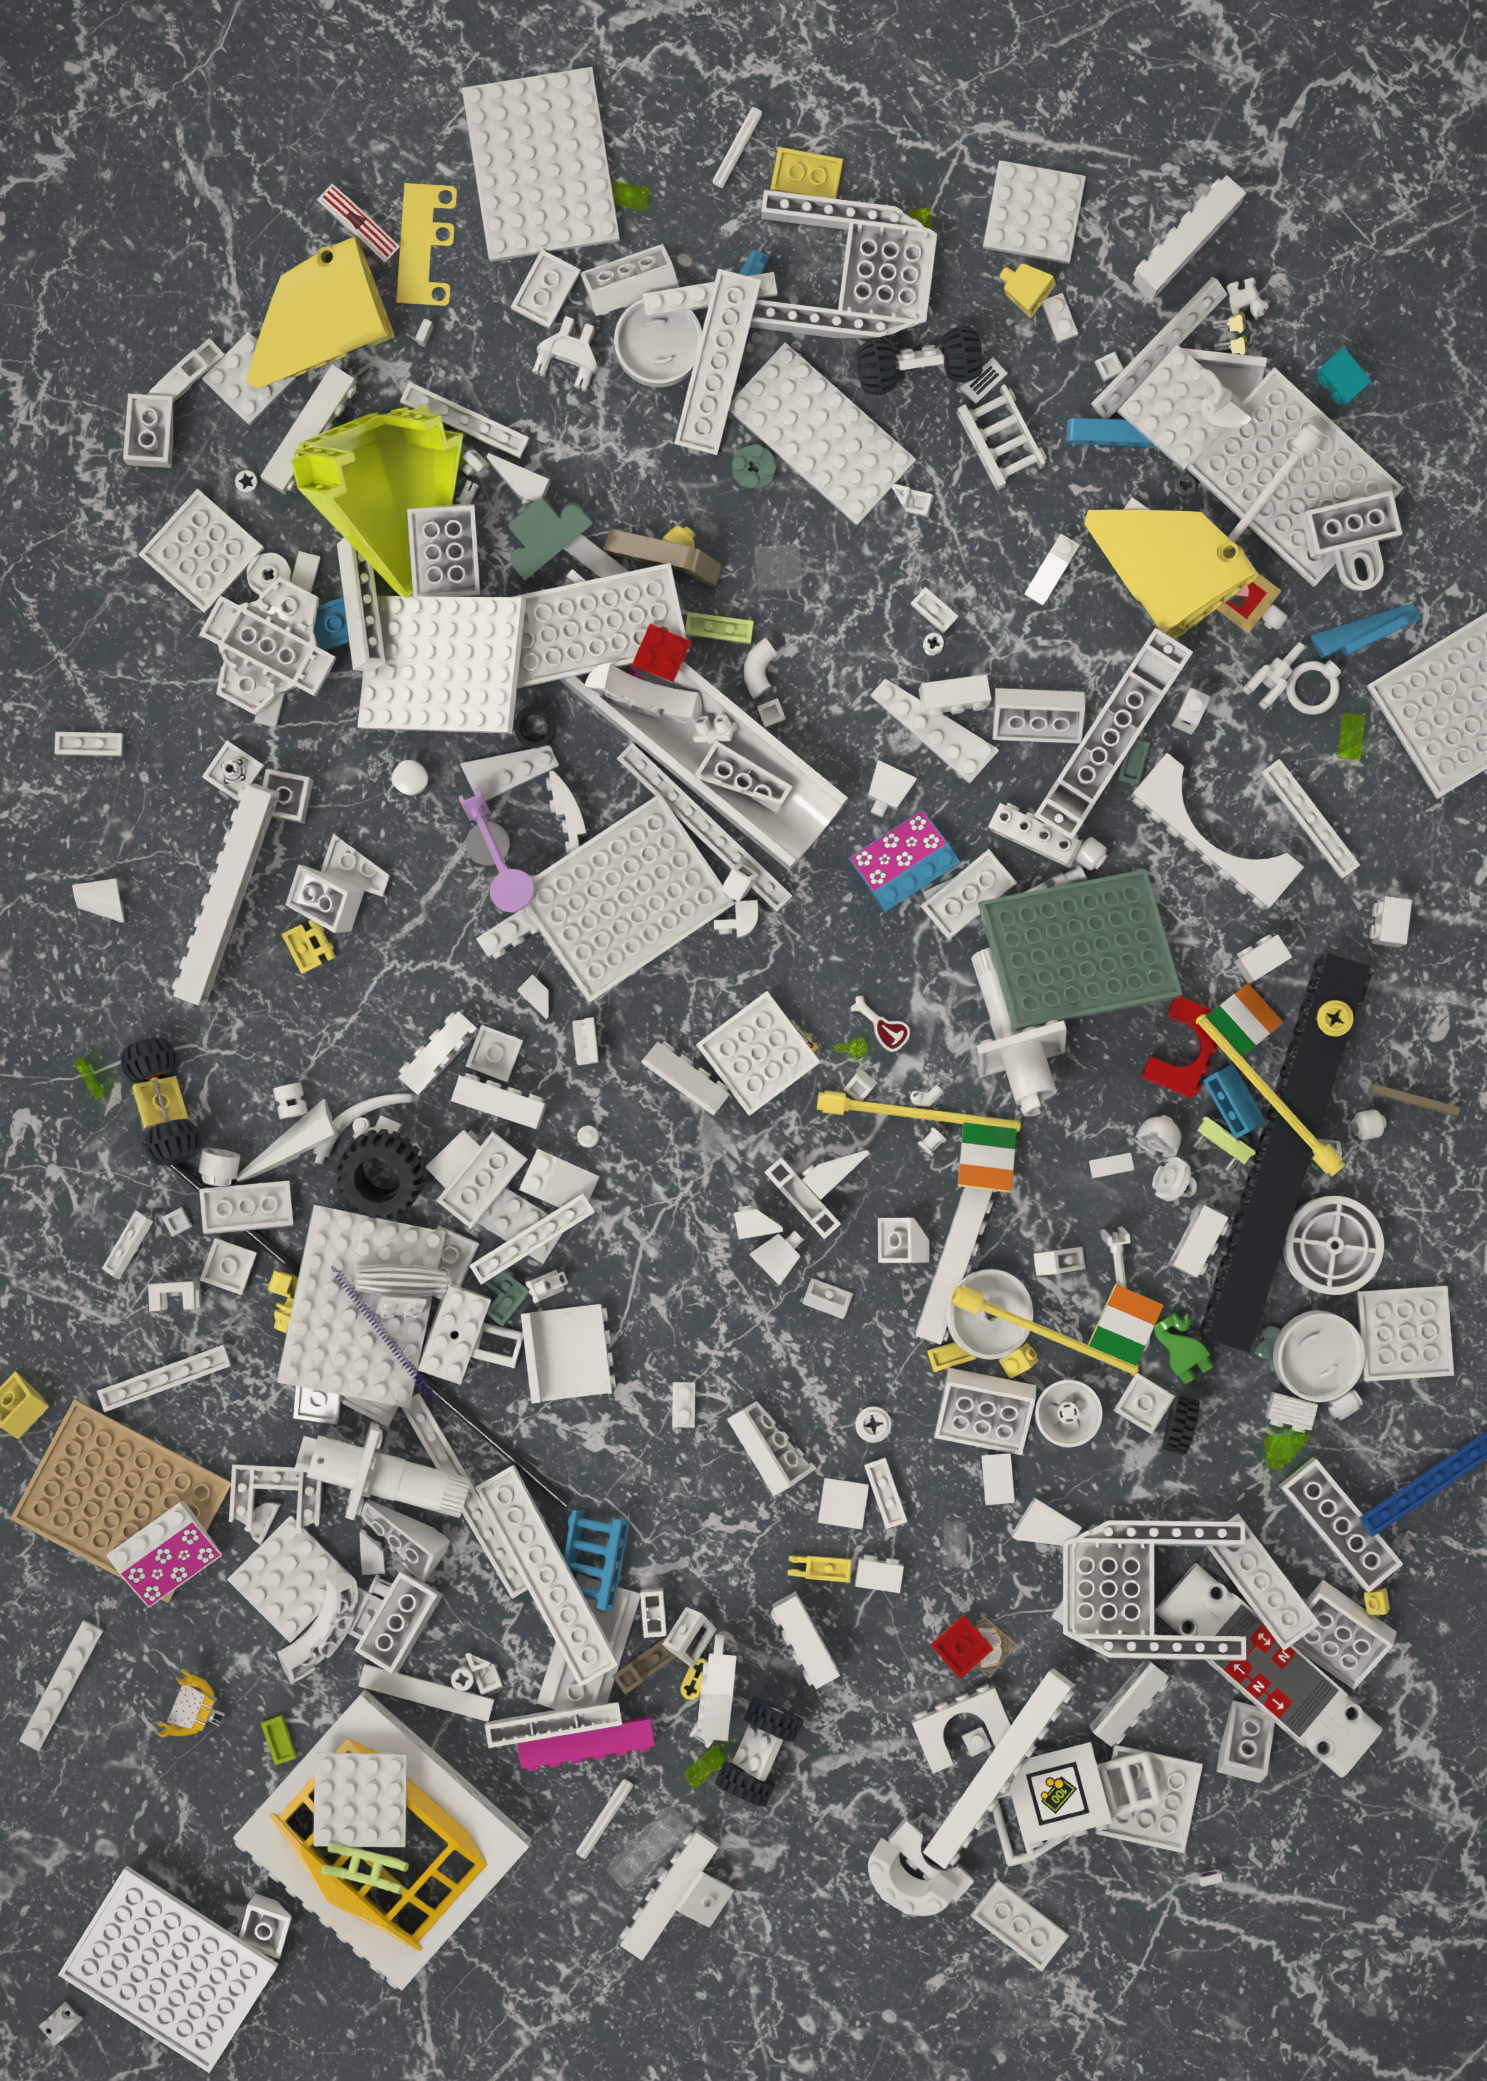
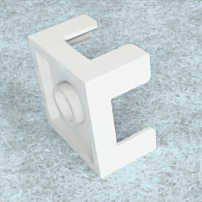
(158, 1294)

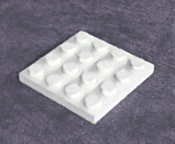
(1034, 212)
(1169, 408)
(201, 551)
(758, 1053)
(1405, 1333)
(287, 1578)
(360, 1799)
(1160, 1825)

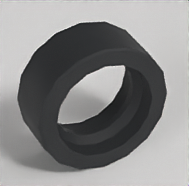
(534, 710)

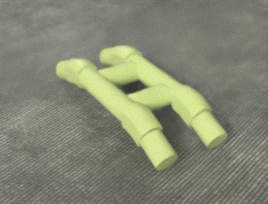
(373, 1879)

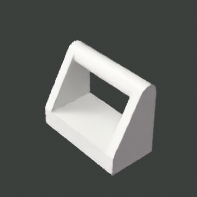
(495, 1357)
(684, 1633)

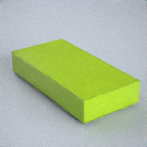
(278, 1740)

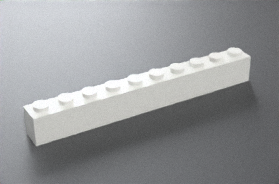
(999, 1768)

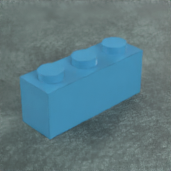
(1234, 1101)

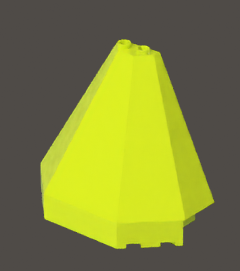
(375, 471)

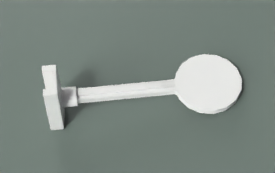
(1116, 1247)

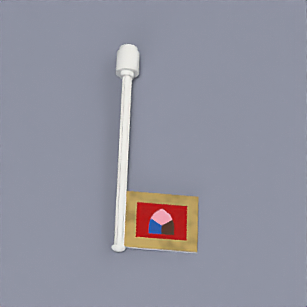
(1253, 600)

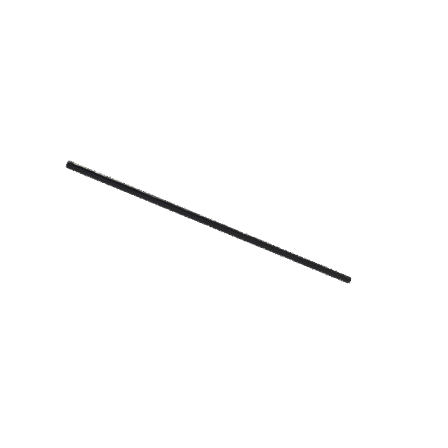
(440, 1394)

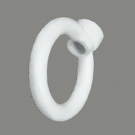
(1330, 671)

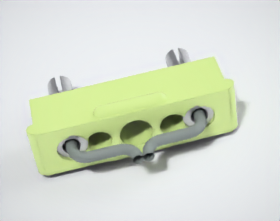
(1225, 1141)

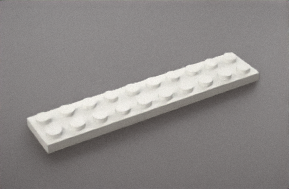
(547, 1576)

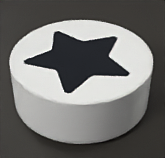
(246, 482)

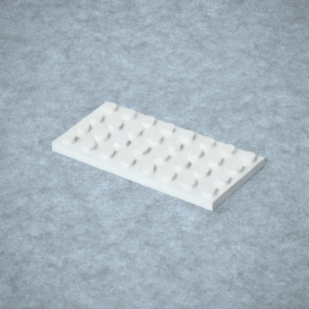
(821, 434)
(595, 623)

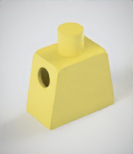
(1027, 287)

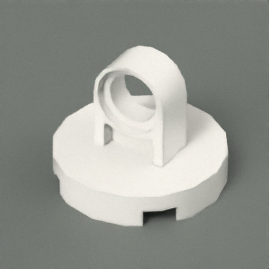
(1173, 1180)

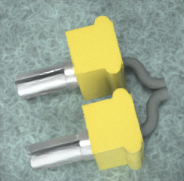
(1235, 323)

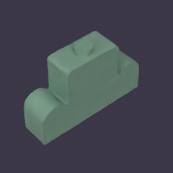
(544, 533)

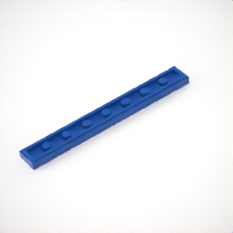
(1425, 1486)

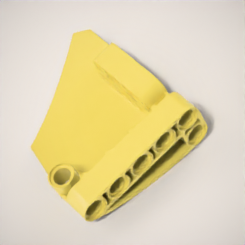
(319, 315)
(1171, 563)

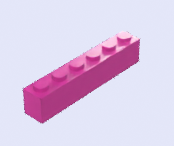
(594, 1743)

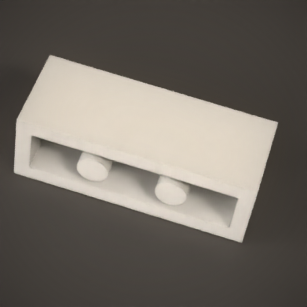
(955, 695)

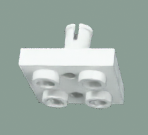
(228, 758)

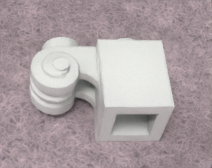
(362, 1126)

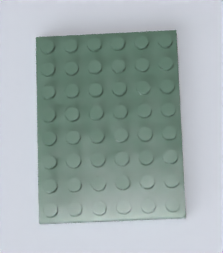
(1079, 949)

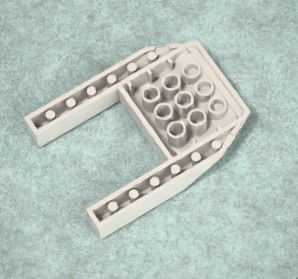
(883, 270)
(1112, 1589)

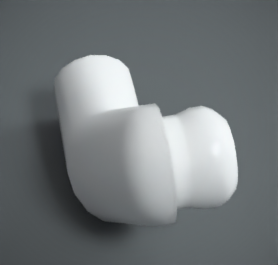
(926, 1098)

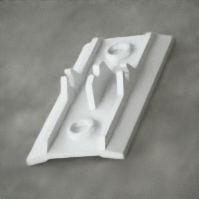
(559, 1685)

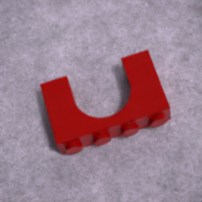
(1183, 1079)

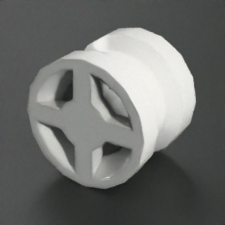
(462, 1674)

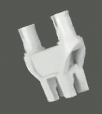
(568, 350)

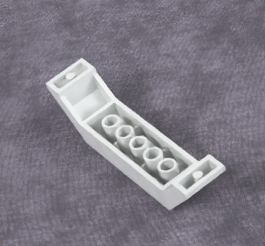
(1113, 733)

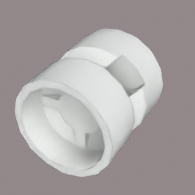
(288, 1093)

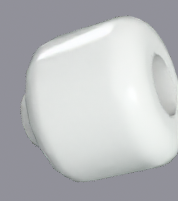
(1274, 617)
(588, 1136)

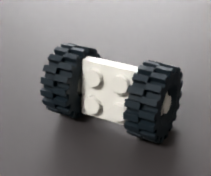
(757, 1751)

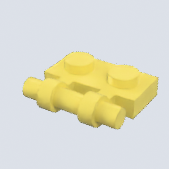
(302, 949)

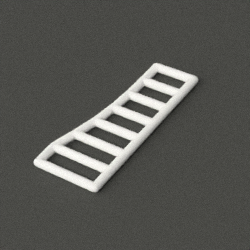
(1134, 1805)

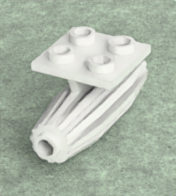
(401, 1287)

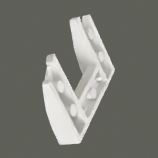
(251, 1477)

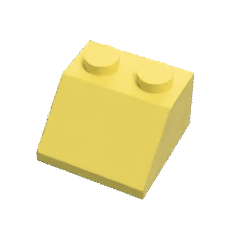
(19, 1405)

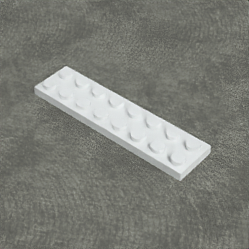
(717, 361)

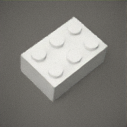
(1199, 1241)

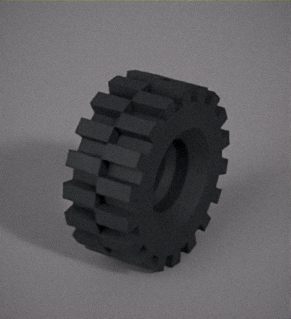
(1181, 1425)

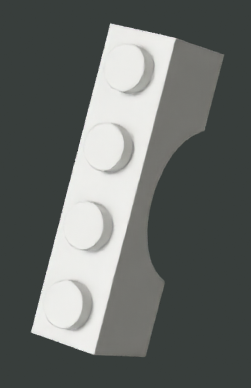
(802, 1198)
(908, 1840)

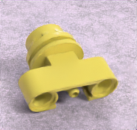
(284, 1285)

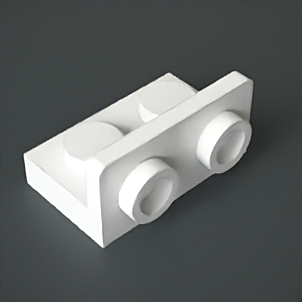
(585, 1041)

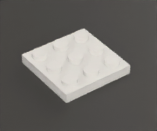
(229, 382)

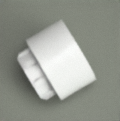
(218, 1166)

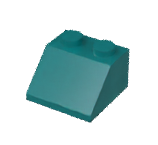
(1343, 377)

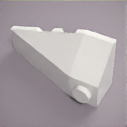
(414, 1541)

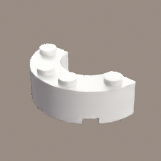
(902, 1889)

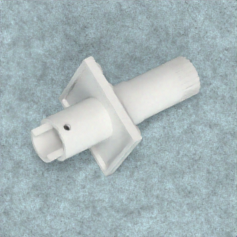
(1017, 1052)
(381, 1475)

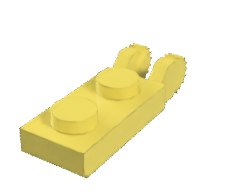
(822, 1568)

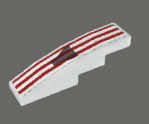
(358, 223)

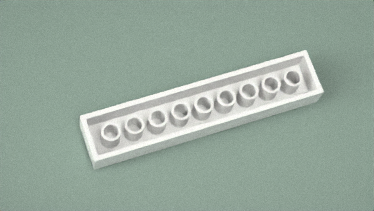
(225, 894)

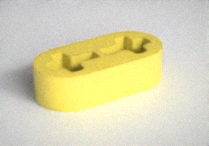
(688, 1679)

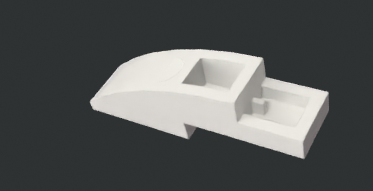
(188, 371)
(566, 806)

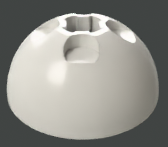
(1079, 1420)

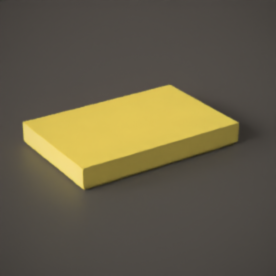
(806, 173)

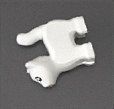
(1246, 297)

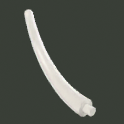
(348, 1116)

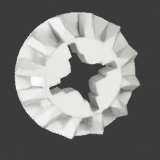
(866, 1432)

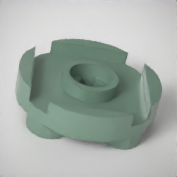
(766, 467)

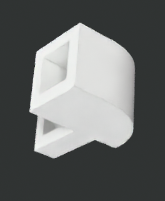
(745, 919)

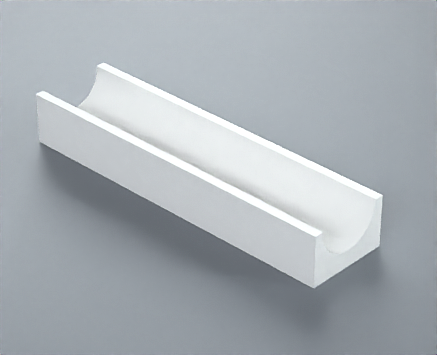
(783, 834)

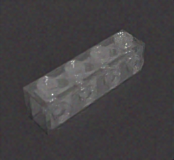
(649, 1848)

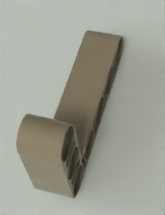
(660, 552)

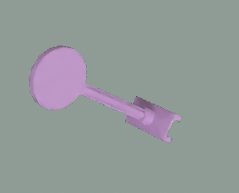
(511, 888)

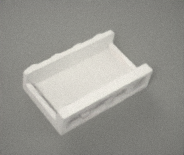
(1234, 371)

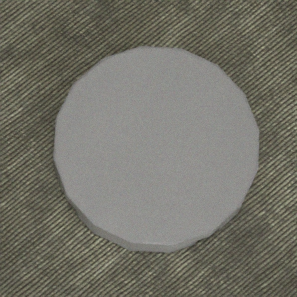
(478, 848)

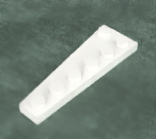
(947, 739)

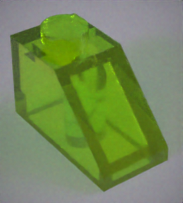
(1282, 1448)

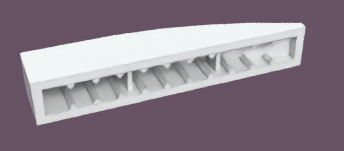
(552, 1724)

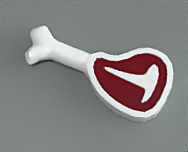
(890, 1034)

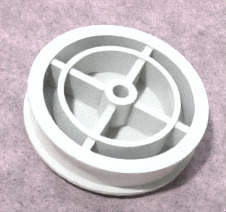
(1333, 1245)

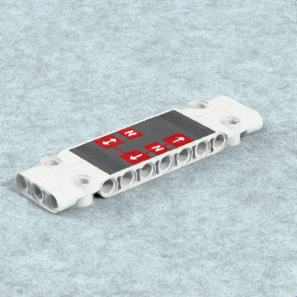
(1275, 1680)

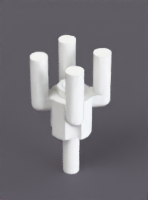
(1274, 676)

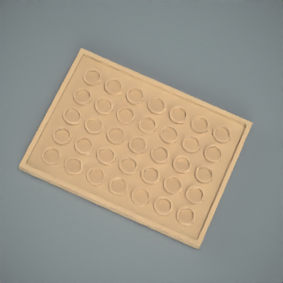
(108, 1484)

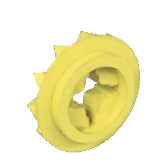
(1345, 1016)

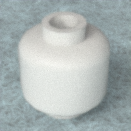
(1091, 854)
(1368, 1124)

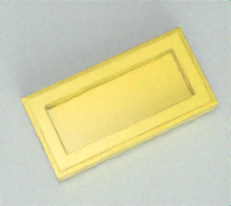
(948, 1356)

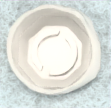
(410, 777)

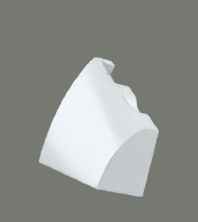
(100, 898)

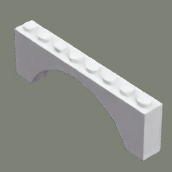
(1163, 798)

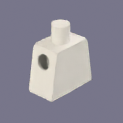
(1191, 711)
(889, 788)
(778, 1255)

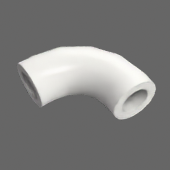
(756, 666)

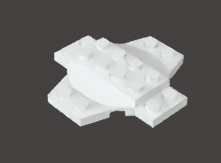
(268, 646)

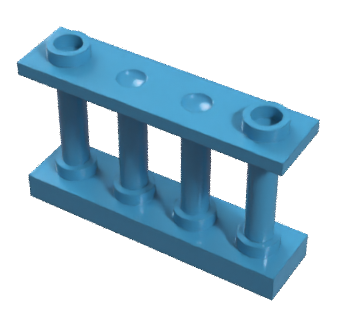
(613, 1553)

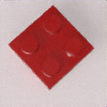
(661, 653)
(961, 1646)

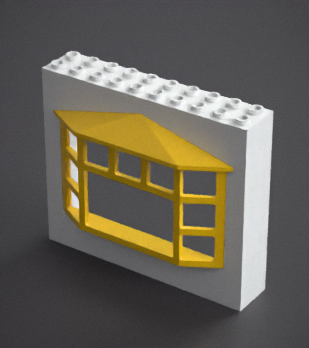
(435, 1795)

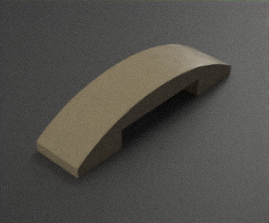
(645, 1665)

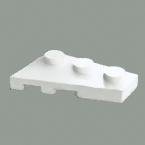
(351, 866)

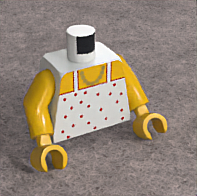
(192, 1708)

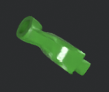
(1183, 1350)

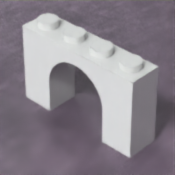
(931, 1725)

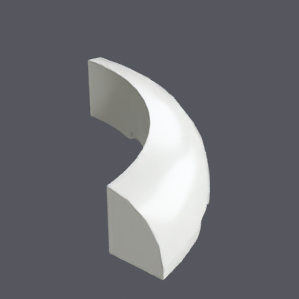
(644, 696)
(326, 1631)

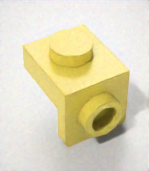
(1019, 1360)
(1377, 1601)

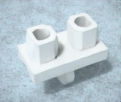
(718, 731)
(547, 1285)

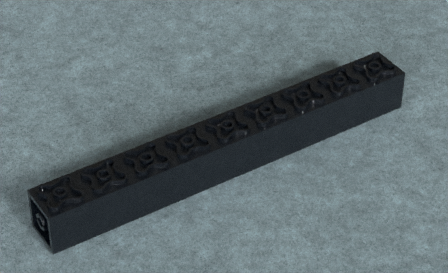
(1282, 1157)

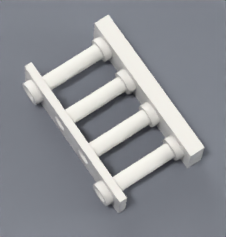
(979, 436)

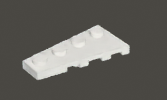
(508, 771)

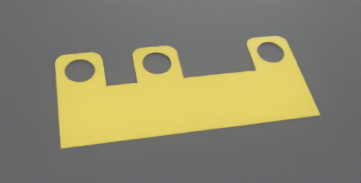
(417, 236)

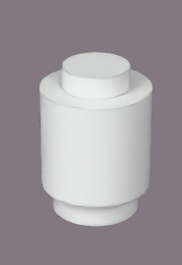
(1345, 1405)

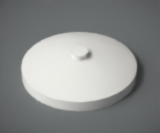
(982, 1332)

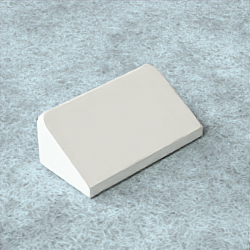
(827, 1298)

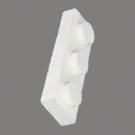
(88, 744)
(127, 1245)
(885, 1493)

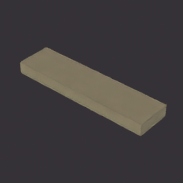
(1414, 1100)

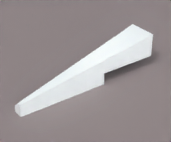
(309, 1132)

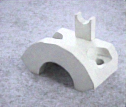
(60, 2023)

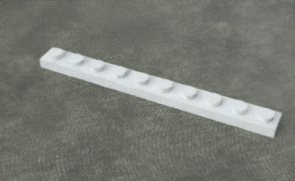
(702, 824)
(473, 1510)

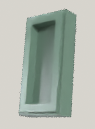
(1134, 762)

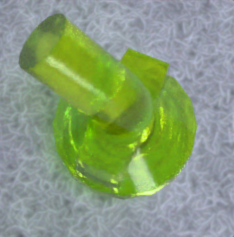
(857, 1047)

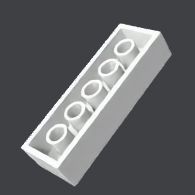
(1189, 237)
(1339, 1525)

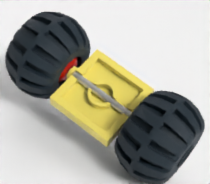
(160, 1101)

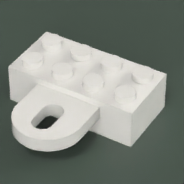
(1353, 532)
(716, 1693)

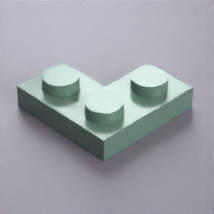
(510, 1296)

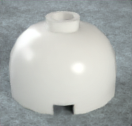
(1159, 1135)

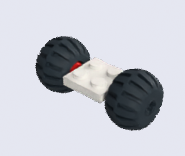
(960, 358)

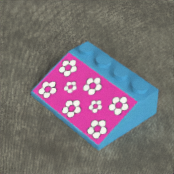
(904, 861)

